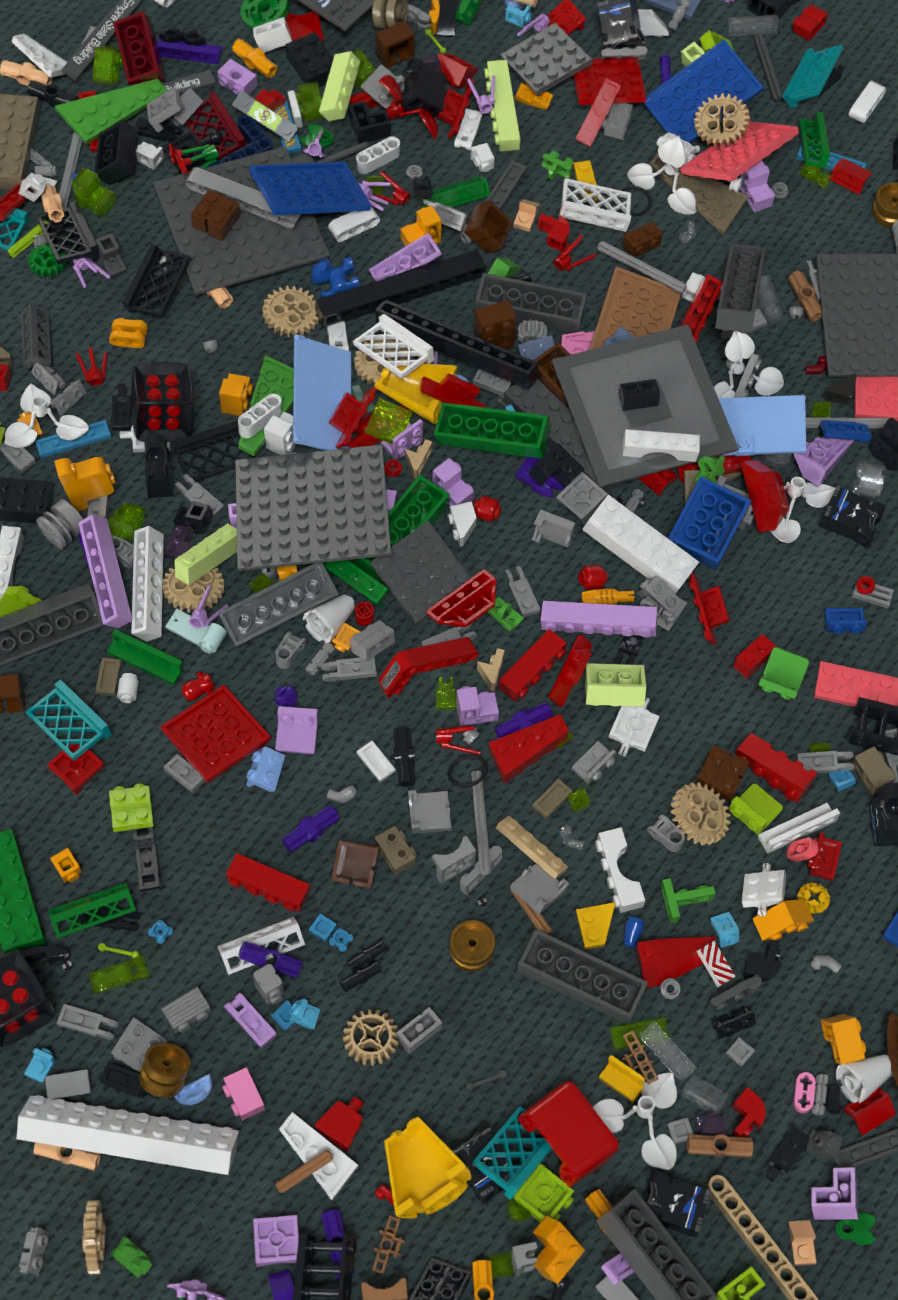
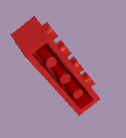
(702, 305)
(532, 665)
(268, 883)

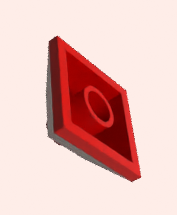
(456, 69)

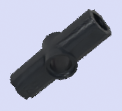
(50, 93)
(404, 756)

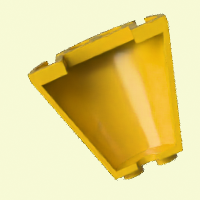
(407, 389)
(423, 1171)

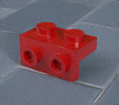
(659, 480)
(825, 861)

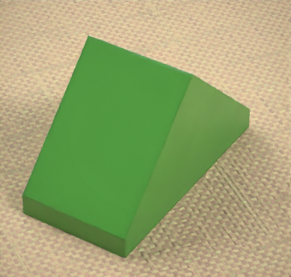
(504, 267)

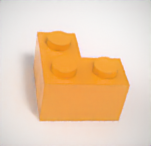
(426, 222)
(235, 394)
(783, 918)
(844, 1038)
(560, 1250)

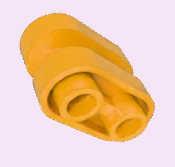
(128, 333)

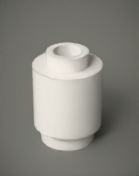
(127, 688)

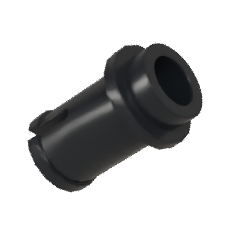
(525, 276)
(834, 1099)

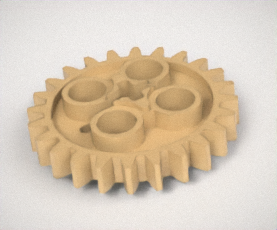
(738, 119)
(282, 314)
(372, 370)
(190, 595)
(700, 813)
(94, 1237)

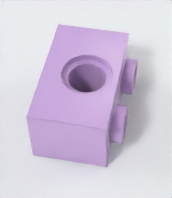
(237, 77)

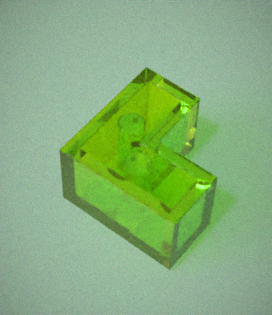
(106, 64)
(91, 194)

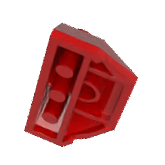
(766, 494)
(466, 602)

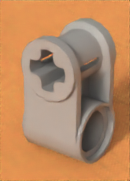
(124, 552)
(291, 647)
(665, 830)

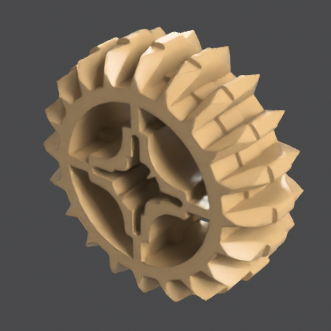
(361, 1023)

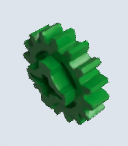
(43, 261)

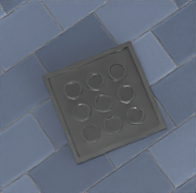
(546, 59)
(420, 571)

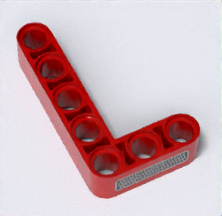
(425, 659)

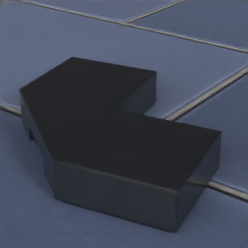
(174, 35)

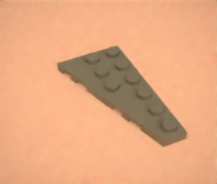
(712, 197)

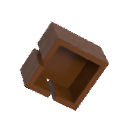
(396, 38)
(219, 213)
(488, 226)
(13, 692)
(723, 773)
(356, 861)

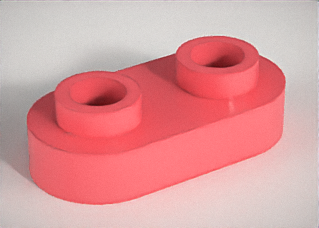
(802, 849)

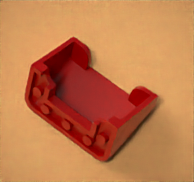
(572, 1132)

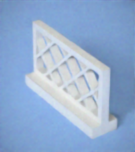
(594, 214)
(403, 339)

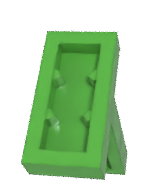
(683, 897)

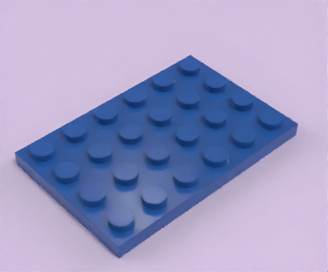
(710, 74)
(309, 188)

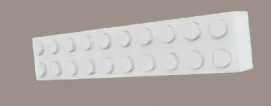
(128, 1134)

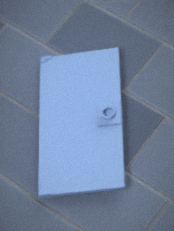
(320, 382)
(766, 424)

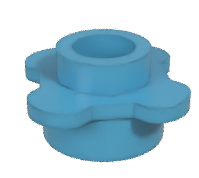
(154, 931)
(342, 945)

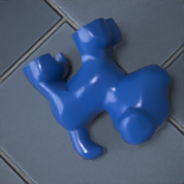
(324, 272)

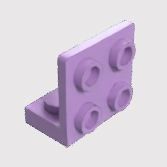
(407, 439)
(296, 730)

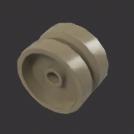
(389, 12)

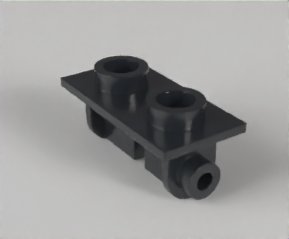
(742, 1019)

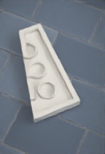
(41, 56)
(310, 1144)

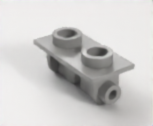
(44, 375)
(70, 396)
(35, 1241)

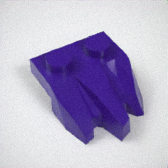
(545, 489)

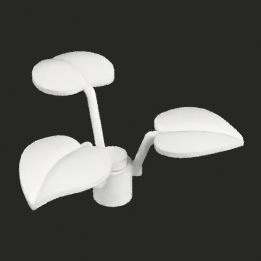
(673, 154)
(742, 347)
(37, 403)
(815, 496)
(658, 1151)

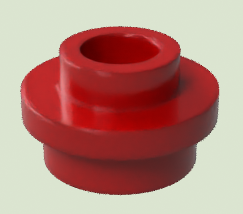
(392, 464)
(866, 580)

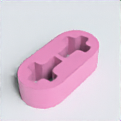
(799, 1092)

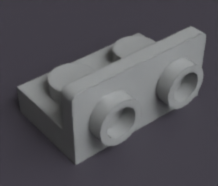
(593, 762)

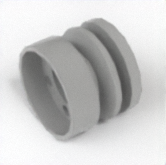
(60, 524)

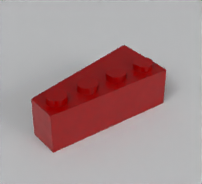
(522, 748)
(776, 768)

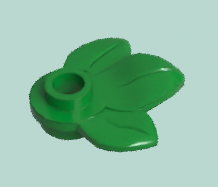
(326, 139)
(858, 1228)

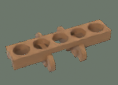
(633, 1053)
(387, 1252)

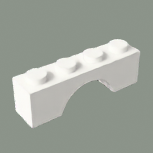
(682, 446)
(10, 547)
(627, 893)

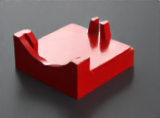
(304, 24)
(78, 772)

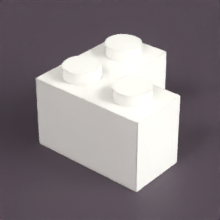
(280, 434)

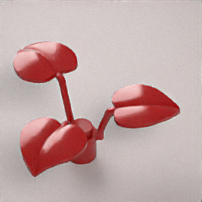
(396, 108)

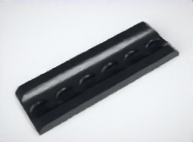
(441, 1282)

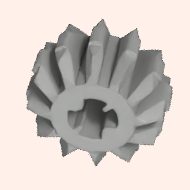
(531, 330)

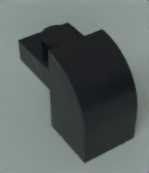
(196, 516)
(766, 966)

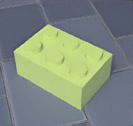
(615, 685)

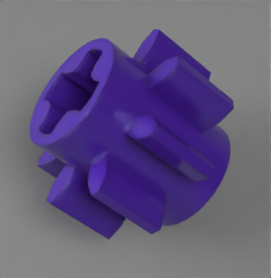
(285, 696)

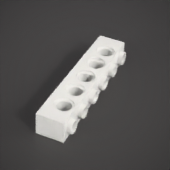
(147, 584)

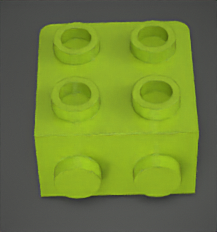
(15, 599)
(755, 808)

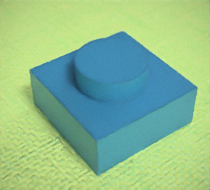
(842, 779)
(322, 928)
(282, 1015)

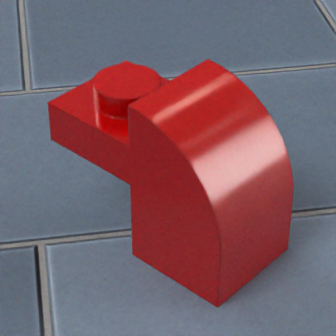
(270, 99)
(557, 231)
(752, 1110)

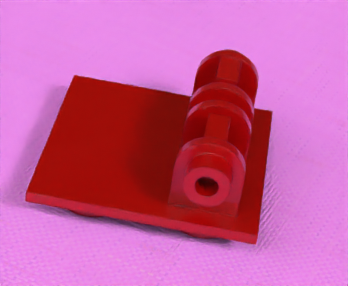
(567, 17)

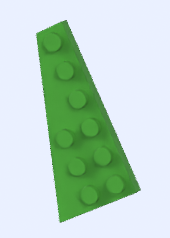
(101, 111)
(273, 379)

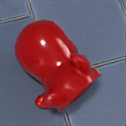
(195, 688)

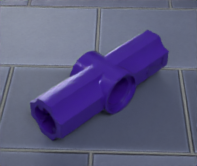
(524, 719)
(310, 829)
(257, 955)
(334, 1231)

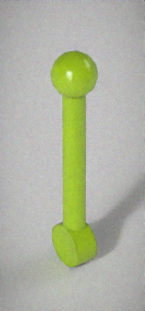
(428, 33)
(102, 947)

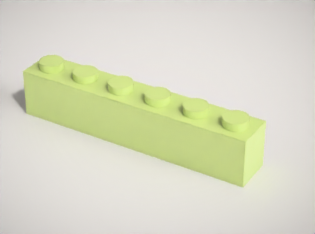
(503, 109)

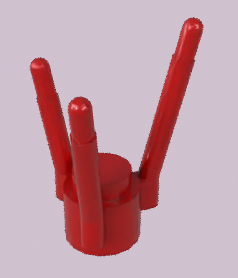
(400, 195)
(563, 260)
(94, 375)
(444, 736)

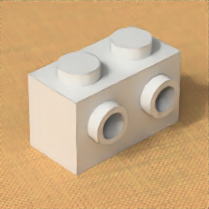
(272, 35)

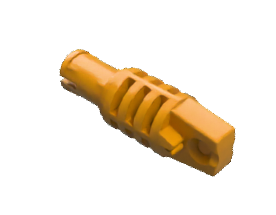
(607, 596)

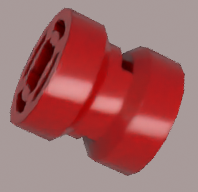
(364, 618)

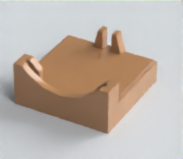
(397, 1292)

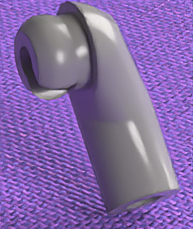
(342, 796)
(825, 960)

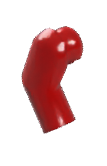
(384, 1192)

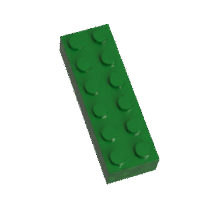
(492, 430)
(419, 504)
(18, 914)

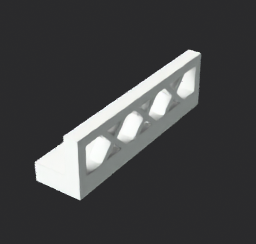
(798, 827)
(262, 937)

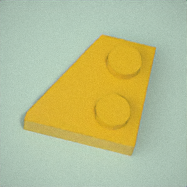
(594, 924)

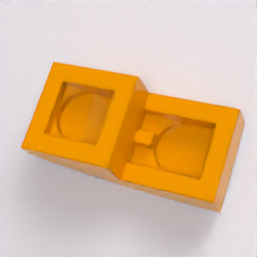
(434, 16)
(527, 97)

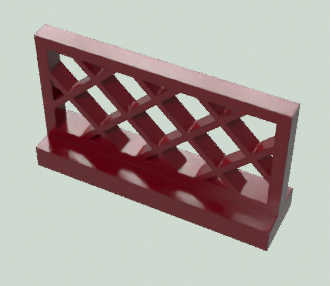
(224, 119)

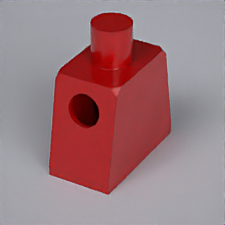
(341, 1123)

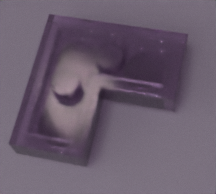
(178, 542)

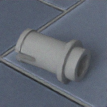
(46, 170)

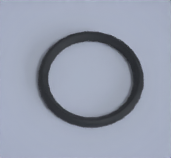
(645, 192)
(472, 783)

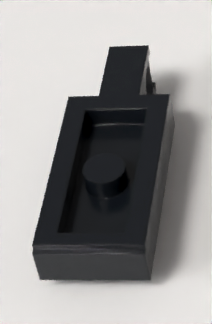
(121, 409)
(123, 1080)
(787, 1153)

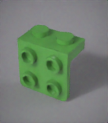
(784, 673)

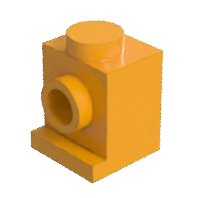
(63, 860)

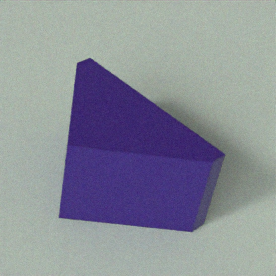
(281, 1285)

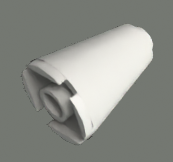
(327, 619)
(863, 1077)

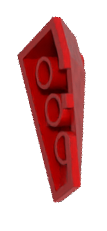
(669, 958)

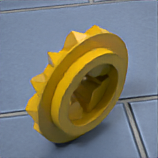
(813, 905)

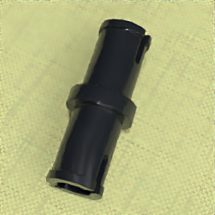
(367, 955)
(360, 976)

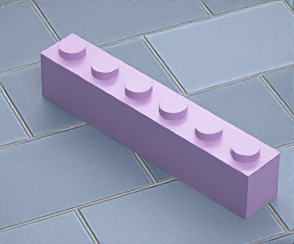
(105, 571)
(599, 618)

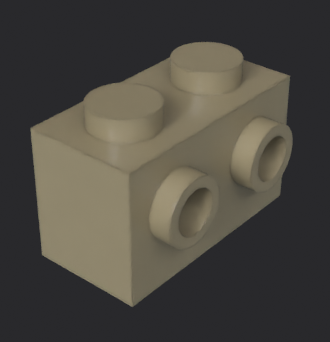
(873, 770)
(395, 850)

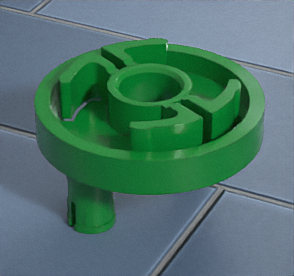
(256, 17)

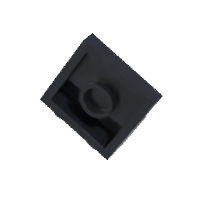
(886, 445)

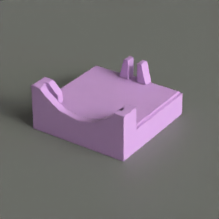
(276, 1240)

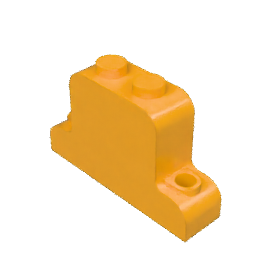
(85, 480)

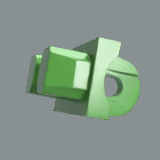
(551, 163)
(714, 464)
(513, 618)
(132, 1257)

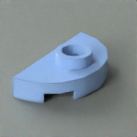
(195, 1091)

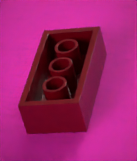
(139, 49)

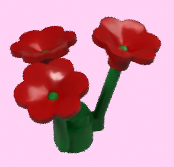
(209, 153)

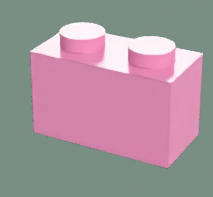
(243, 1093)

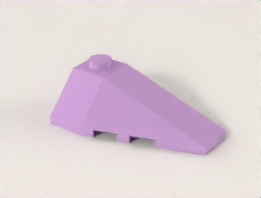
(417, 254)
(821, 458)

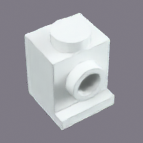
(149, 155)
(482, 157)
(34, 182)

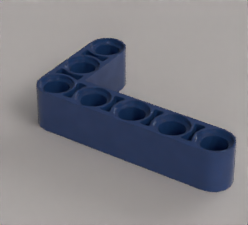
(254, 136)

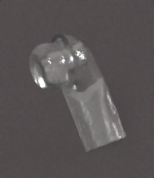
(690, 234)
(568, 839)

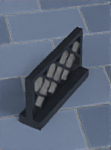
(80, 230)
(145, 278)
(205, 439)

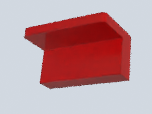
(850, 175)
(872, 1111)

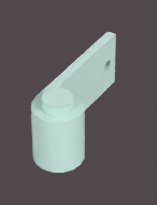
(206, 638)

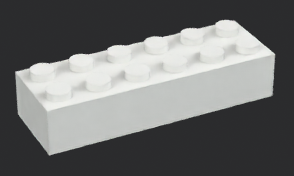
(639, 544)

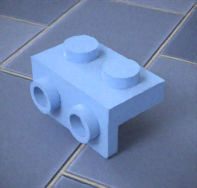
(265, 769)

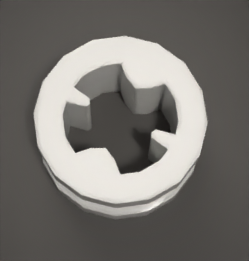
(736, 184)

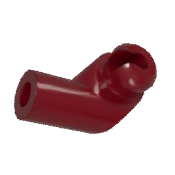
(819, 368)

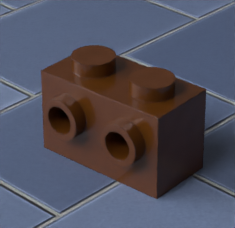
(642, 239)

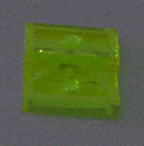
(387, 420)

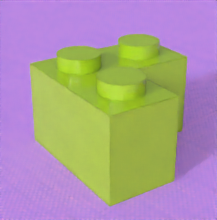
(742, 1287)

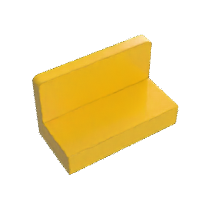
(622, 1079)

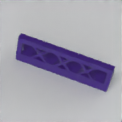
(182, 51)

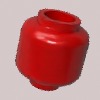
(487, 508)
(592, 577)

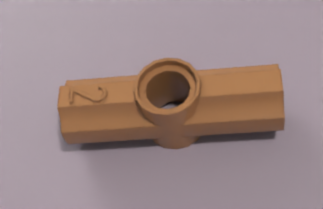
(805, 295)
(706, 1146)

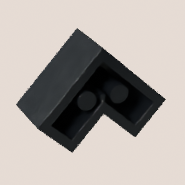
(368, 125)
(556, 464)

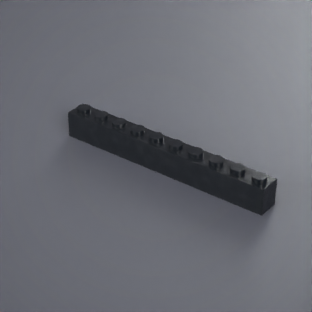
(400, 287)
(463, 345)

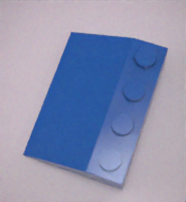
(709, 522)

